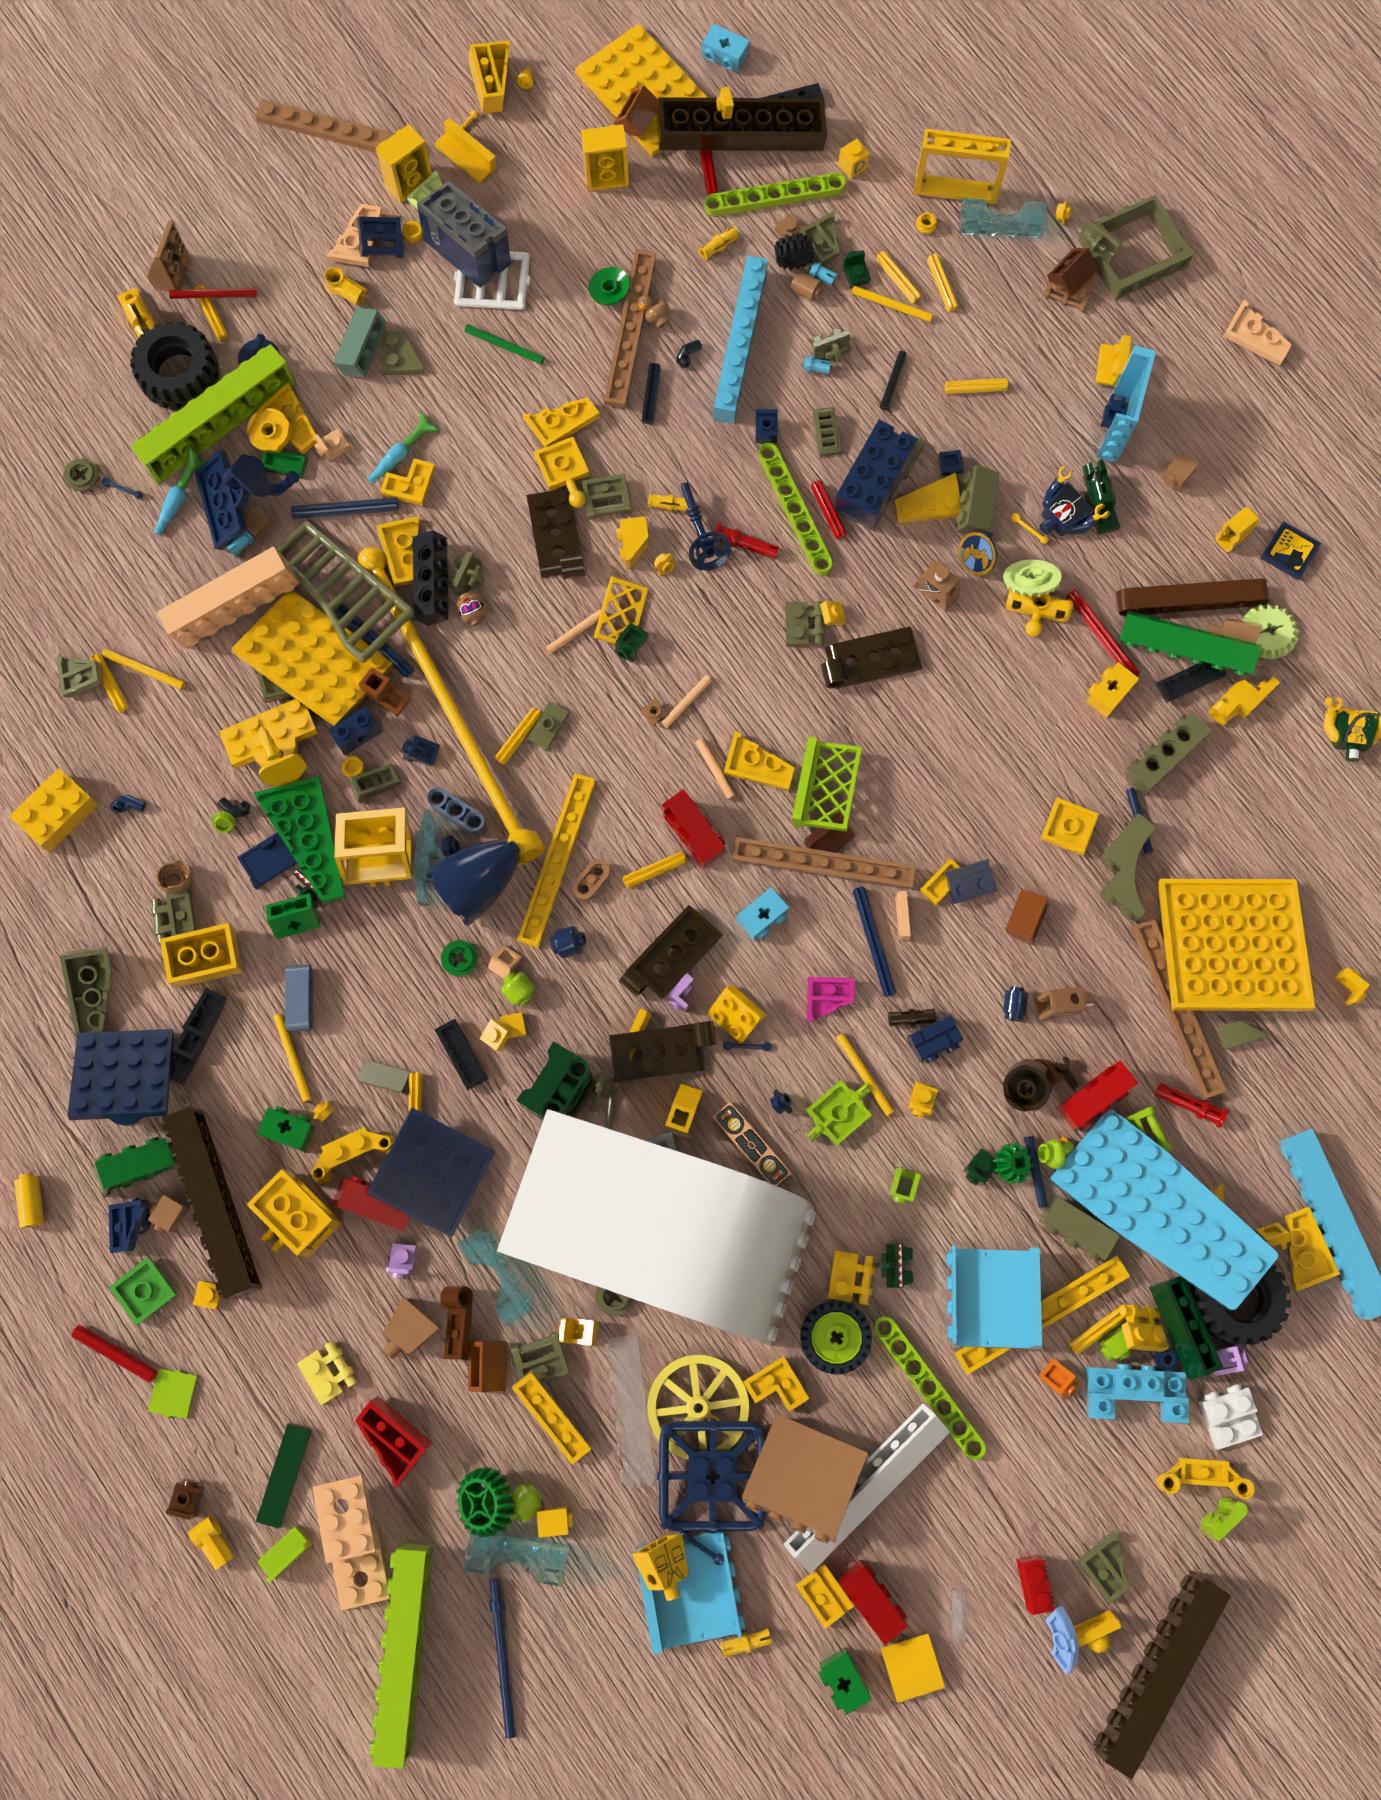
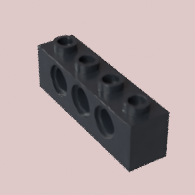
(430, 578)

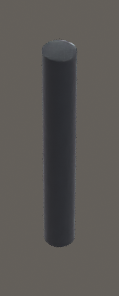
(893, 380)

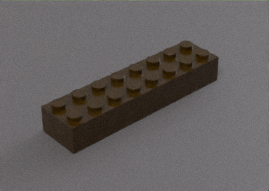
(754, 124)
(212, 1203)
(1160, 1674)

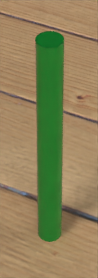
(504, 344)

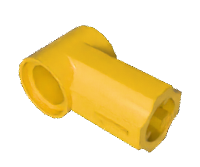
(345, 286)
(208, 1537)

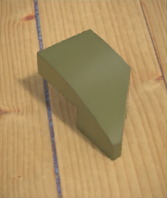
(1239, 1034)

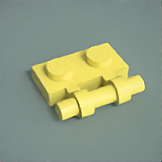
(320, 1376)

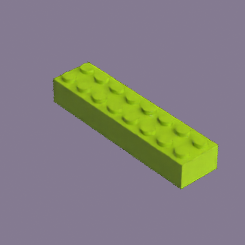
(212, 414)
(402, 1655)

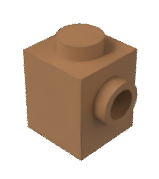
(1179, 471)
(167, 1214)

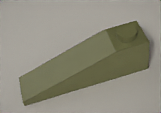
(87, 987)

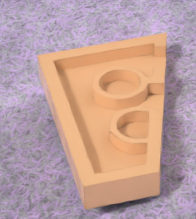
(348, 244)
(1255, 335)

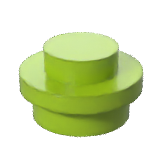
(223, 822)

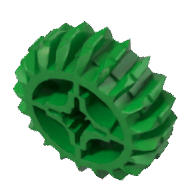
(490, 1502)

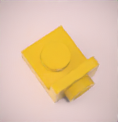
(922, 1100)

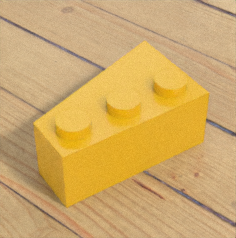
(489, 72)

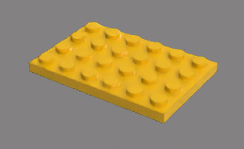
(628, 64)
(306, 658)

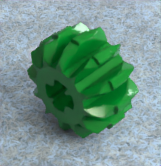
(1013, 1163)

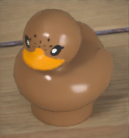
(654, 314)

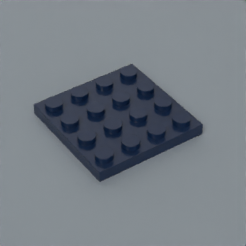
(121, 1074)
(430, 1172)

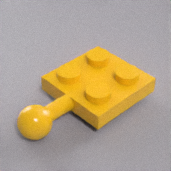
(561, 466)

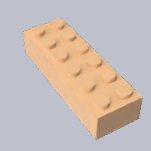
(228, 597)

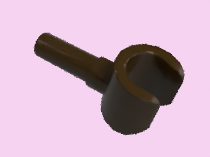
(1066, 1072)

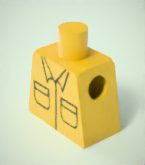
(663, 1564)

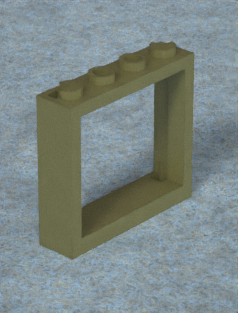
(1156, 272)

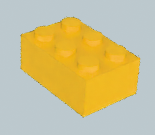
(605, 157)
(404, 162)
(54, 810)
(201, 955)

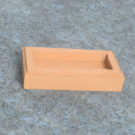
(902, 916)

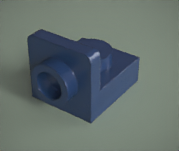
(420, 750)

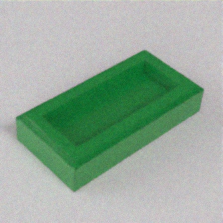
(284, 462)

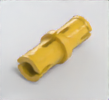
(718, 243)
(660, 501)
(746, 1643)

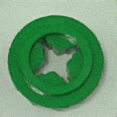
(456, 948)

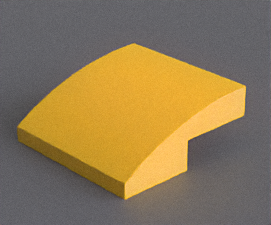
(912, 1668)

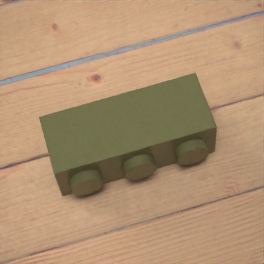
(977, 500)
(1079, 1229)

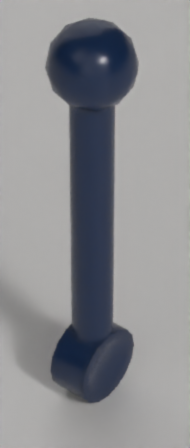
(107, 482)
(766, 1046)
(718, 1559)

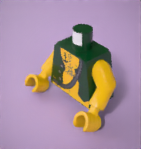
(1351, 728)

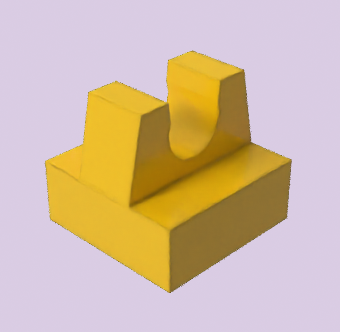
(1274, 1235)

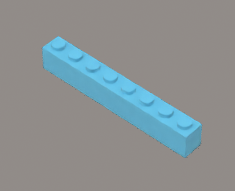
(740, 339)
(1335, 1222)

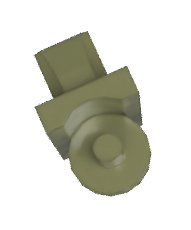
(1101, 240)
(833, 346)
(467, 574)

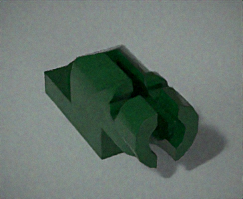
(1101, 492)

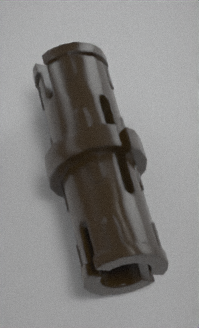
(912, 1017)

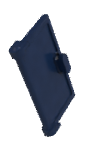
(266, 863)

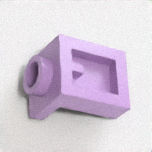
(682, 988)
(402, 1260)
(1233, 1359)

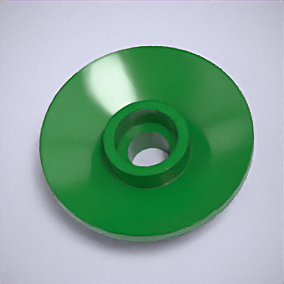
(607, 279)

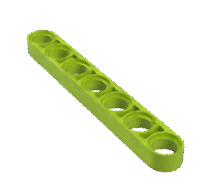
(783, 188)
(798, 518)
(939, 1395)

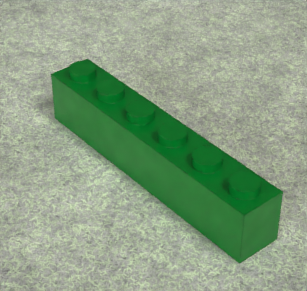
(1191, 643)

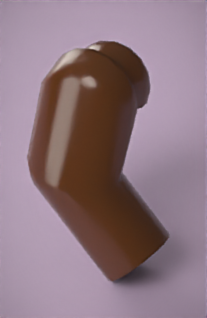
(1053, 1070)

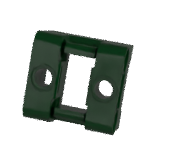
(557, 1084)

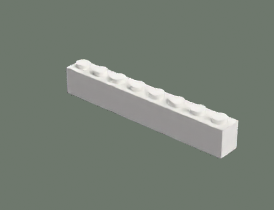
(881, 1475)

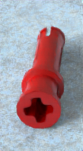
(753, 544)
(1202, 1109)

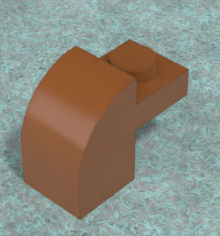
(383, 693)

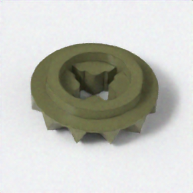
(85, 467)
(615, 1308)

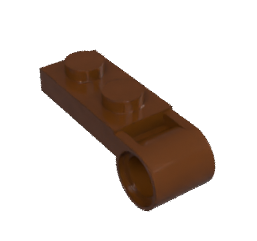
(459, 1320)

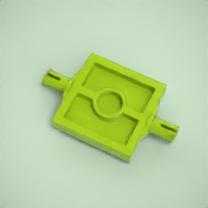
(838, 1112)

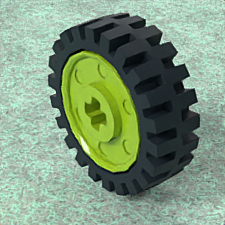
(854, 1343)

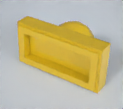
(1096, 1631)

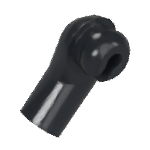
(685, 351)
(237, 810)

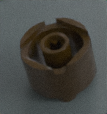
(1032, 1097)

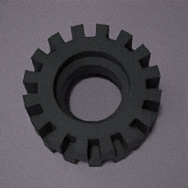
(794, 251)

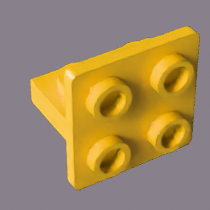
(1112, 361)
(736, 1013)

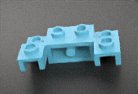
(1146, 1384)

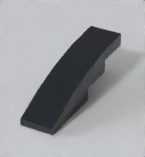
(195, 1034)

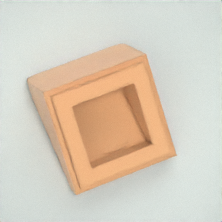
(504, 961)

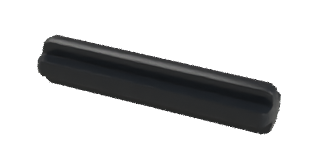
(651, 393)

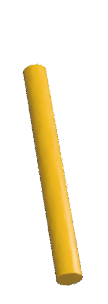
(896, 305)
(143, 669)
(292, 1058)
(865, 1075)

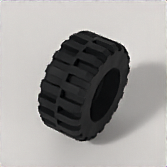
(164, 343)
(1257, 1328)

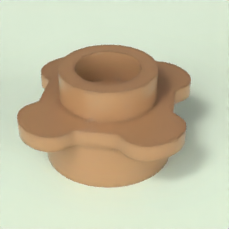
(660, 712)

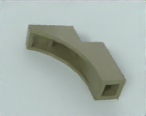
(1122, 857)

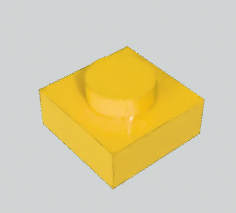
(725, 103)
(833, 613)
(495, 1035)
(207, 1295)

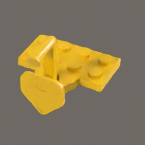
(267, 738)

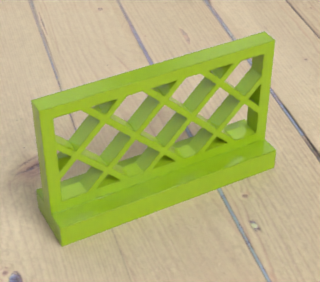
(807, 781)

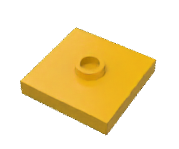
(1069, 826)

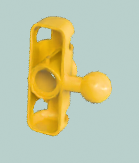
(1028, 606)

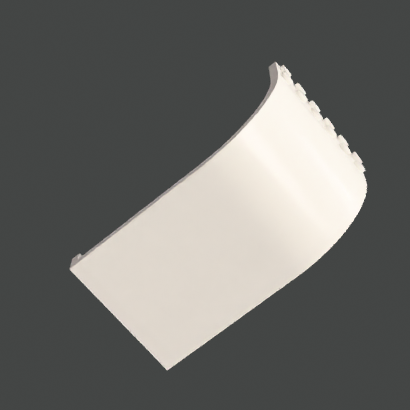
(659, 1227)

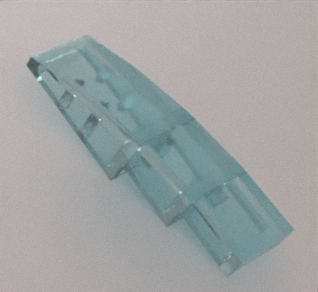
(425, 852)

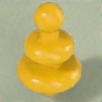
(525, 78)

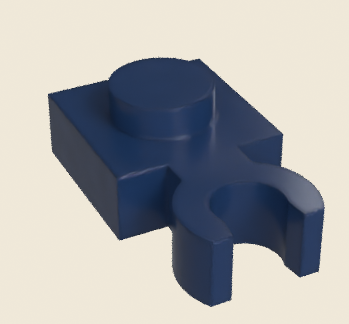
(1111, 409)

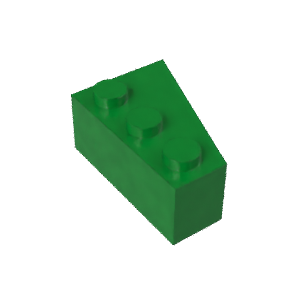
(133, 1165)

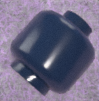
(568, 942)

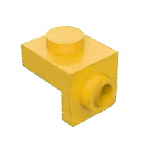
(1353, 982)
(578, 1331)

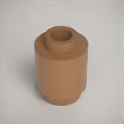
(807, 286)

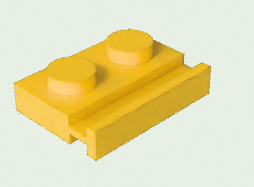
(824, 1595)

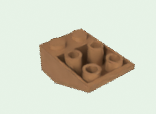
(169, 261)

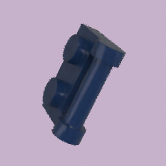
(380, 229)

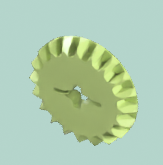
(1032, 577)
(1283, 638)

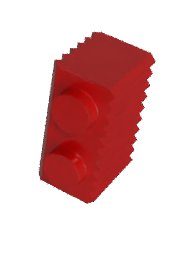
(1035, 1584)

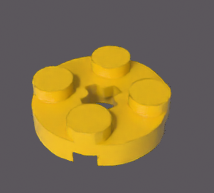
(278, 439)

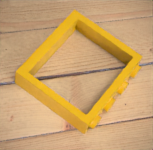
(961, 146)

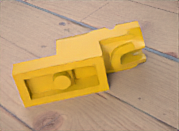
(136, 311)
(1240, 700)

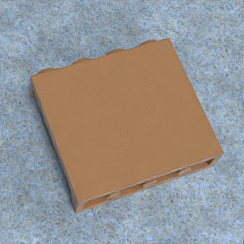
(804, 1478)

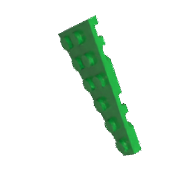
(303, 823)

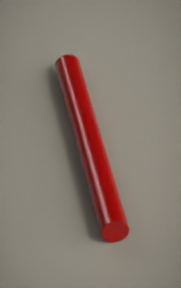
(212, 293)

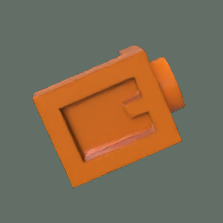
(1059, 1379)

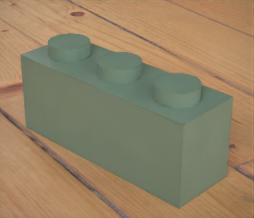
(360, 342)

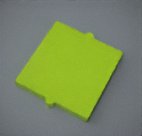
(172, 1393)

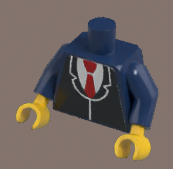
(1067, 510)

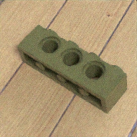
(1195, 732)

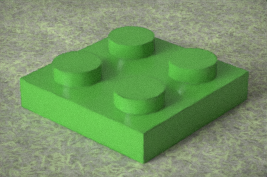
(143, 1291)

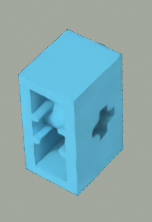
(725, 48)
(767, 903)

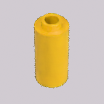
(29, 1201)

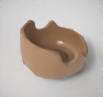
(174, 877)

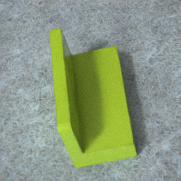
(284, 1553)

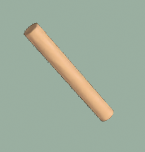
(568, 636)
(686, 701)
(714, 767)

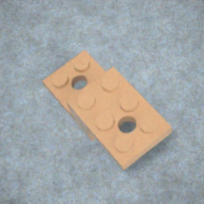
(351, 1542)

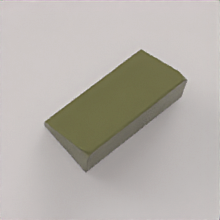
(384, 1077)

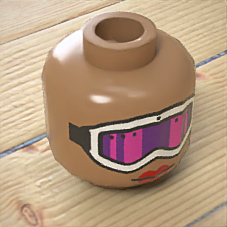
(471, 608)

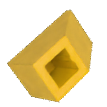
(635, 539)
(683, 1109)

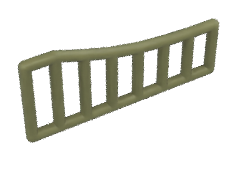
(329, 608)

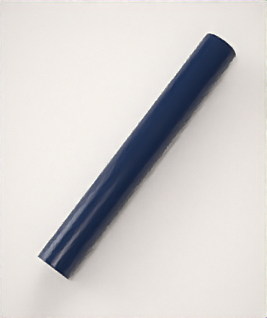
(1135, 807)
(1036, 1173)

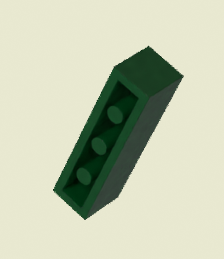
(1186, 1327)

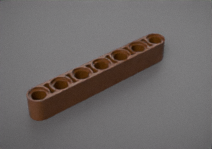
(1193, 597)

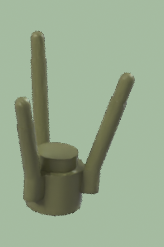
(601, 1086)

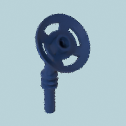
(702, 541)

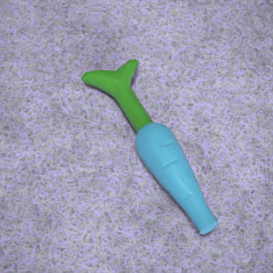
(401, 449)
(177, 494)

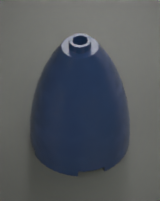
(475, 877)

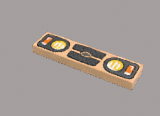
(751, 1144)

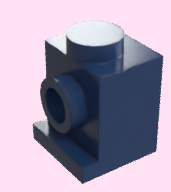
(766, 426)

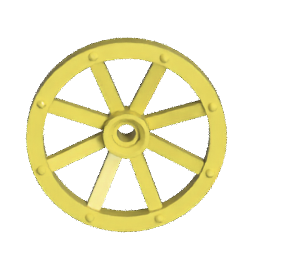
(692, 1361)

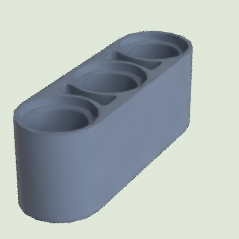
(449, 804)
(298, 998)

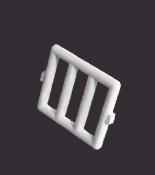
(500, 303)

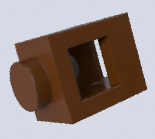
(189, 1509)

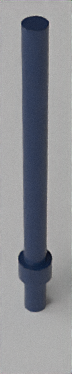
(497, 1606)

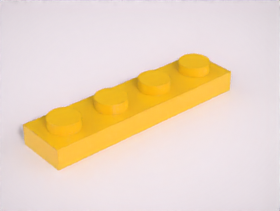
(551, 1417)

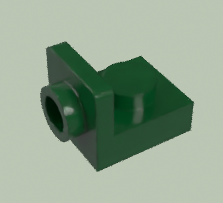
(856, 269)
(630, 642)
(980, 1168)

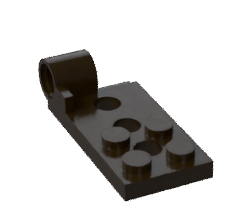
(571, 563)
(839, 674)
(642, 972)
(693, 1036)

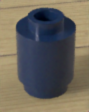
(1015, 1004)

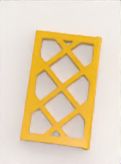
(609, 597)

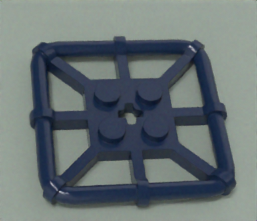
(699, 1464)

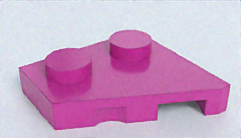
(827, 995)

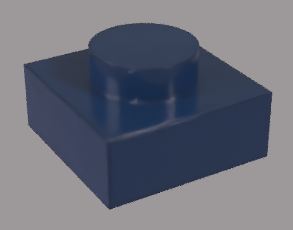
(950, 462)

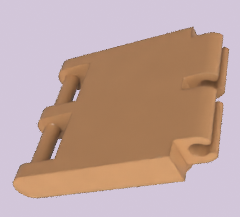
(1081, 295)

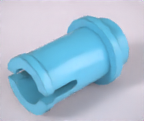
(823, 273)
(816, 365)
(240, 543)

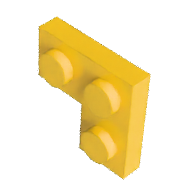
(410, 488)
(779, 1378)

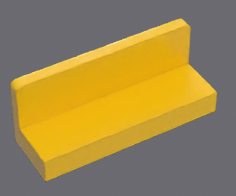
(466, 152)

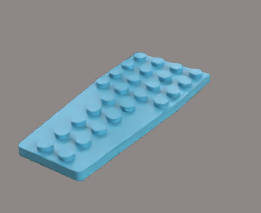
(1164, 1210)

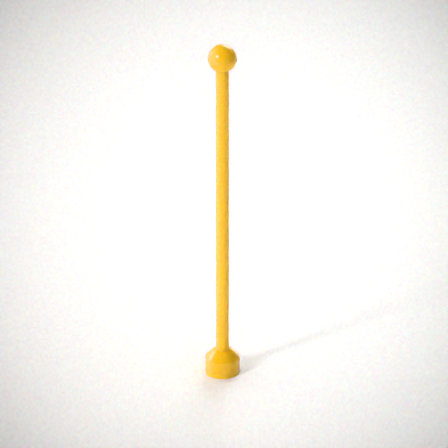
(527, 840)

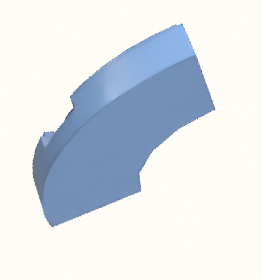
(1065, 1640)

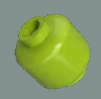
(517, 988)
(527, 1502)

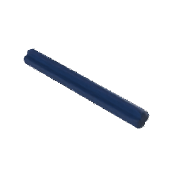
(345, 508)
(387, 651)
(874, 941)

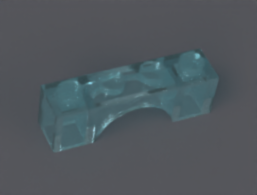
(979, 219)
(511, 1304)
(544, 1558)

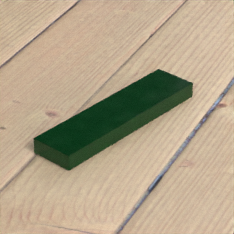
(283, 1476)

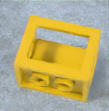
(373, 846)
(293, 1214)

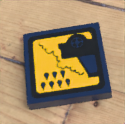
(1290, 550)

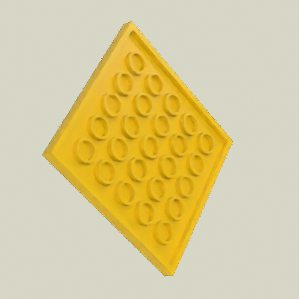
(1235, 945)

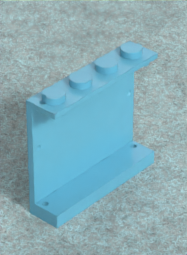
(1133, 386)
(994, 1298)
(706, 1600)

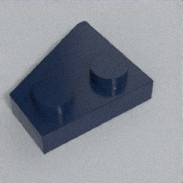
(125, 1224)

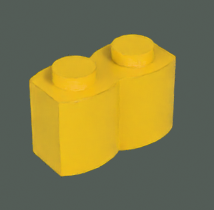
(1237, 529)

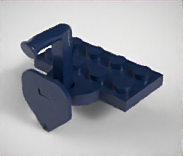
(227, 491)

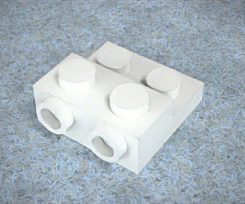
(1230, 1416)

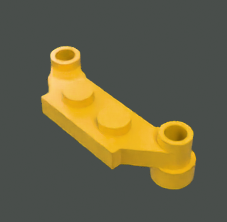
(347, 1149)
(1206, 1473)

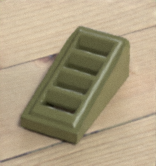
(821, 418)
(371, 775)

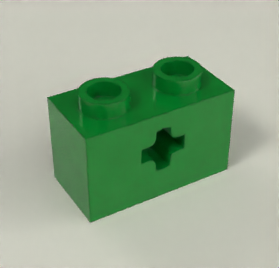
(293, 916)
(273, 1123)
(855, 1693)

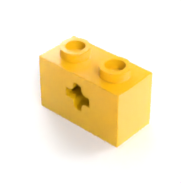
(1120, 680)

